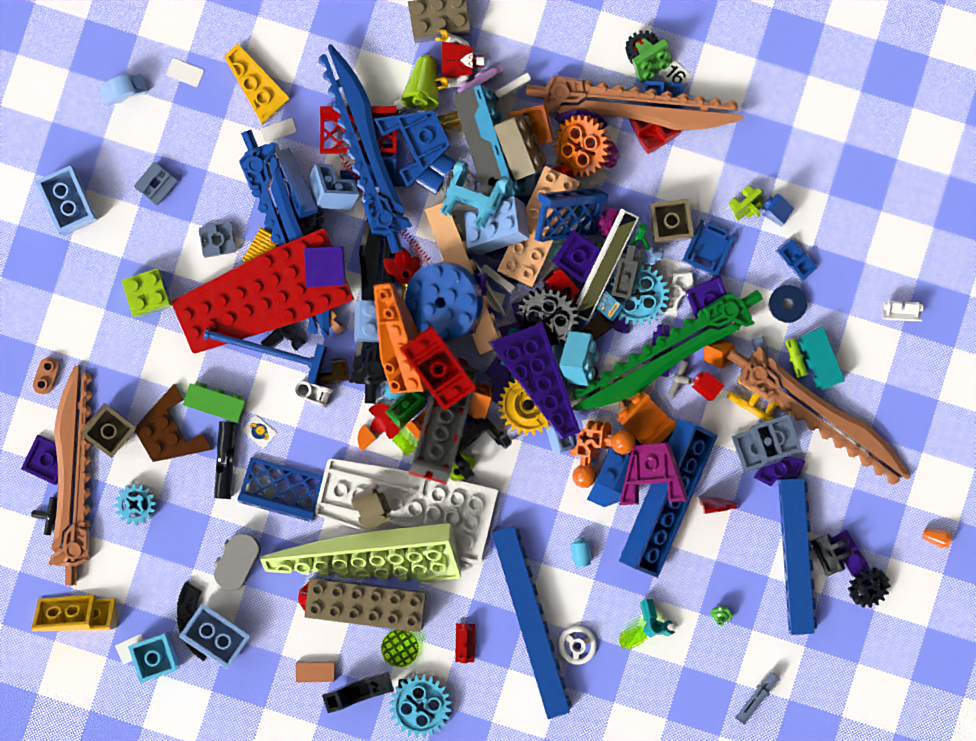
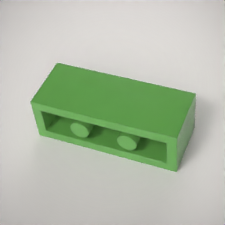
(215, 402)

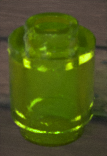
(632, 637)

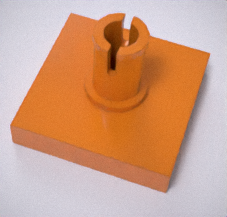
(540, 122)

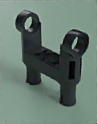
(480, 427)

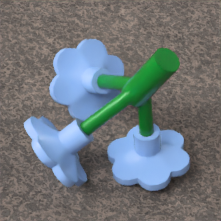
(651, 253)

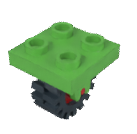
(647, 54)

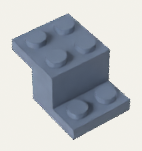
(766, 443)

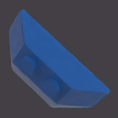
(610, 479)

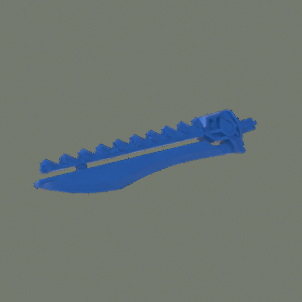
(259, 178)
(377, 209)

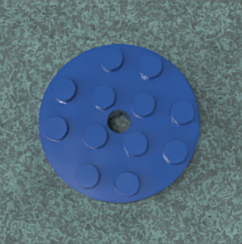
(458, 289)

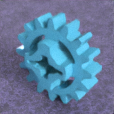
(125, 496)

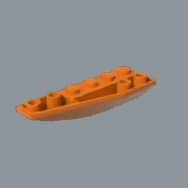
(394, 330)

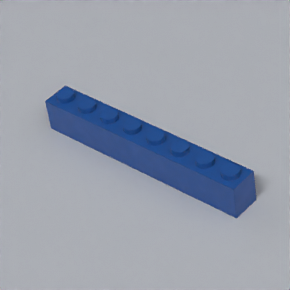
(796, 556)

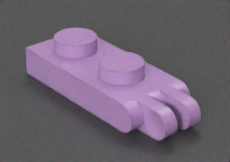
(482, 78)

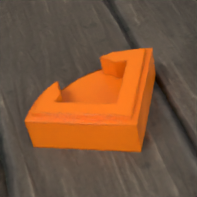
(365, 437)

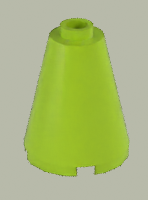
(421, 85)

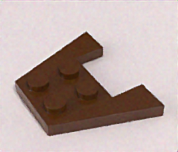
(161, 434)

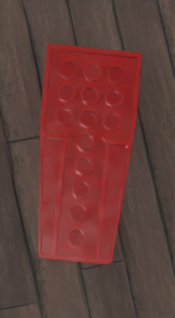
(258, 296)

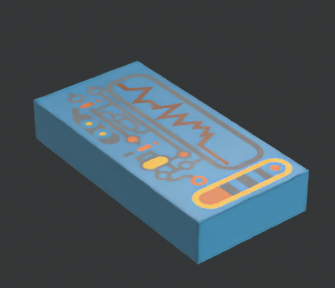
(609, 305)

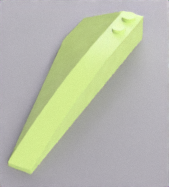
(403, 553)

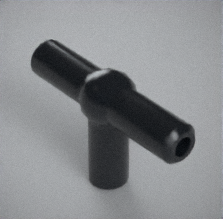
(49, 515)

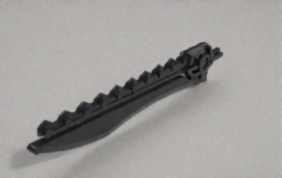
(369, 253)

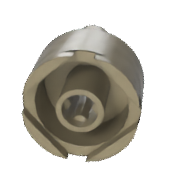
(372, 507)

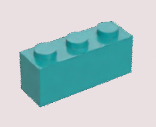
(821, 359)

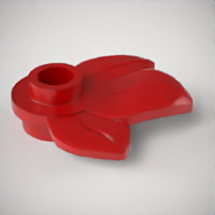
(402, 263)
(382, 421)

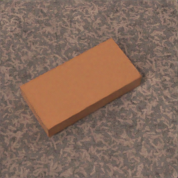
(315, 671)

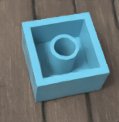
(579, 358)
(154, 657)

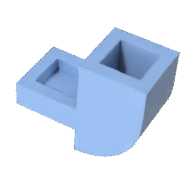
(122, 87)

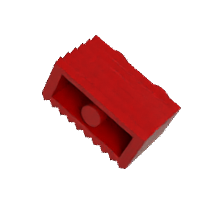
(707, 385)

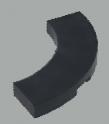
(186, 609)

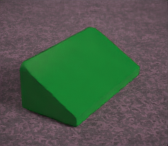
(406, 408)

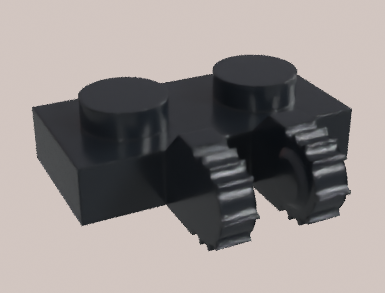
(828, 554)

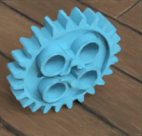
(640, 312)
(431, 692)

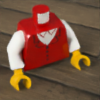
(456, 60)

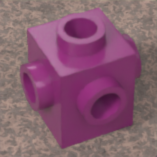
(606, 221)

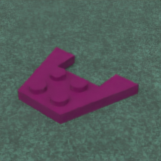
(652, 466)

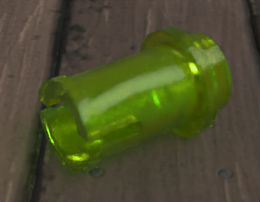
(403, 444)

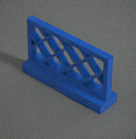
(571, 200)
(272, 504)

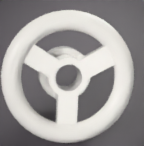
(565, 636)

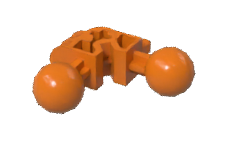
(622, 443)

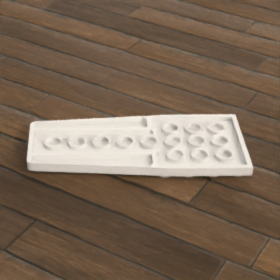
(411, 502)

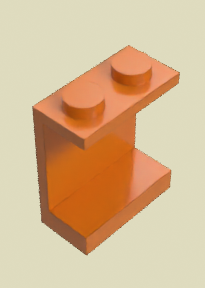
(645, 420)

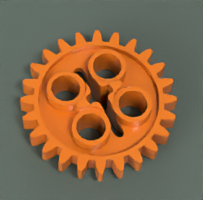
(588, 131)

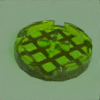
(400, 648)

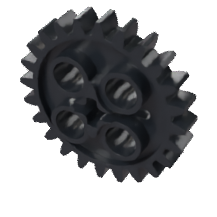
(537, 303)

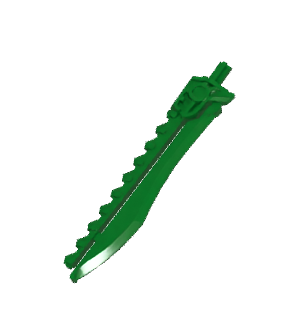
(716, 314)

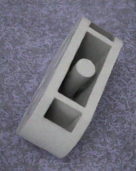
(237, 561)

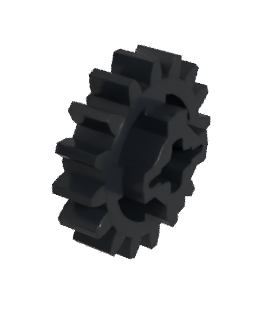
(869, 587)

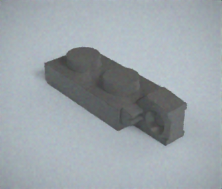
(626, 273)

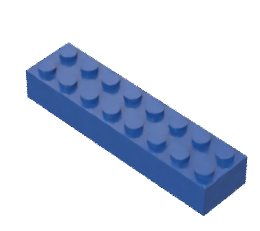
(658, 518)

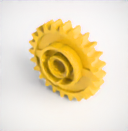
(515, 413)

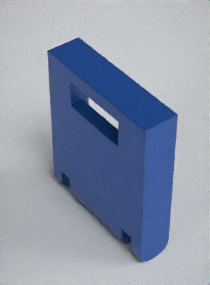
(708, 245)

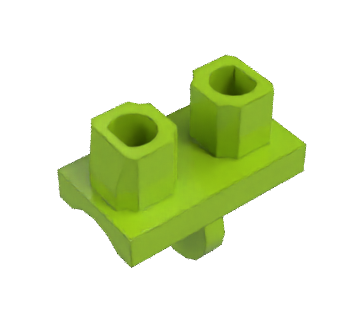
(749, 206)

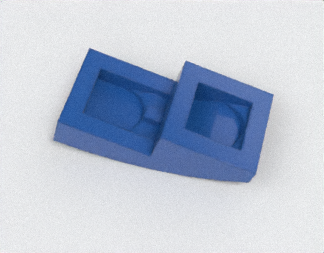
(796, 259)

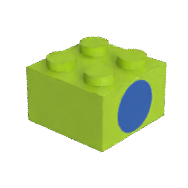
(147, 293)

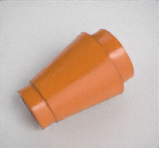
(937, 537)

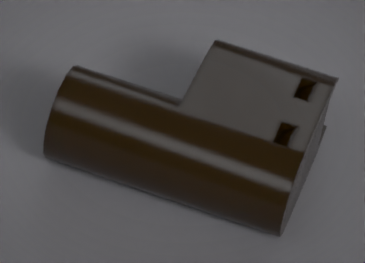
(338, 374)

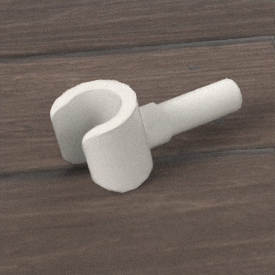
(400, 106)

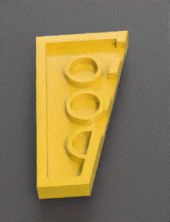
(258, 87)

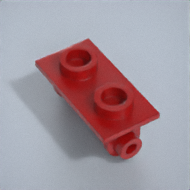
(465, 643)

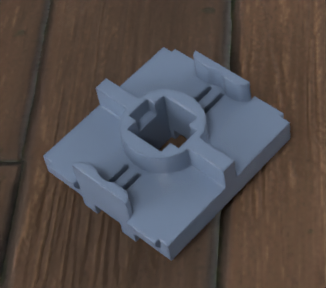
(155, 172)
(209, 232)

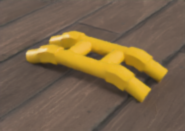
(750, 405)

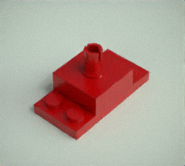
(437, 367)

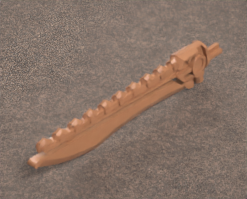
(573, 90)
(765, 384)
(77, 538)

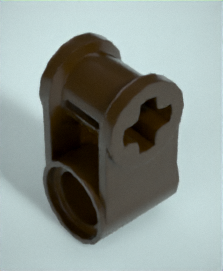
(597, 326)

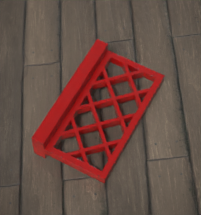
(327, 114)

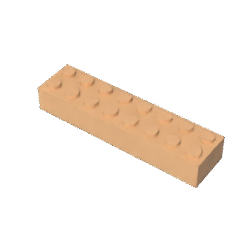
(455, 251)

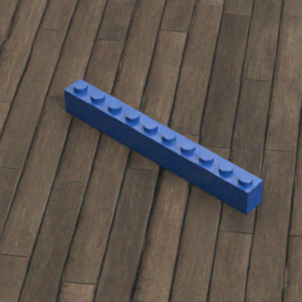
(530, 622)

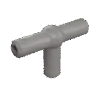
(679, 378)

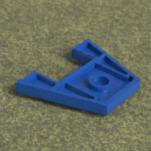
(423, 137)

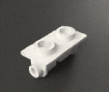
(894, 311)

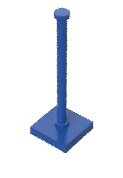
(314, 363)

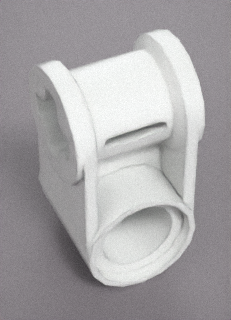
(314, 393)

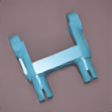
(488, 205)

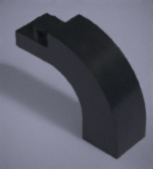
(357, 691)

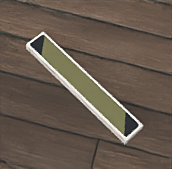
(605, 263)

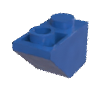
(777, 209)

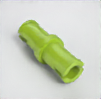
(796, 358)

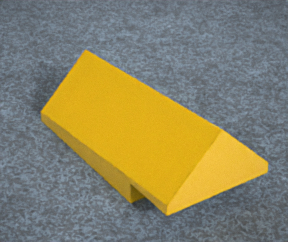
(75, 613)

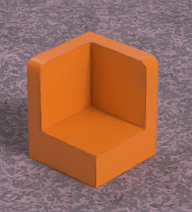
(717, 353)

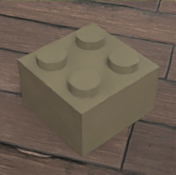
(671, 221)
(107, 430)

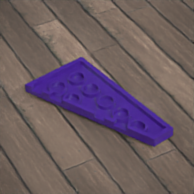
(534, 367)

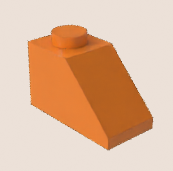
(480, 400)

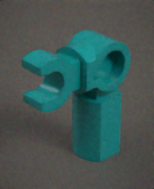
(653, 626)

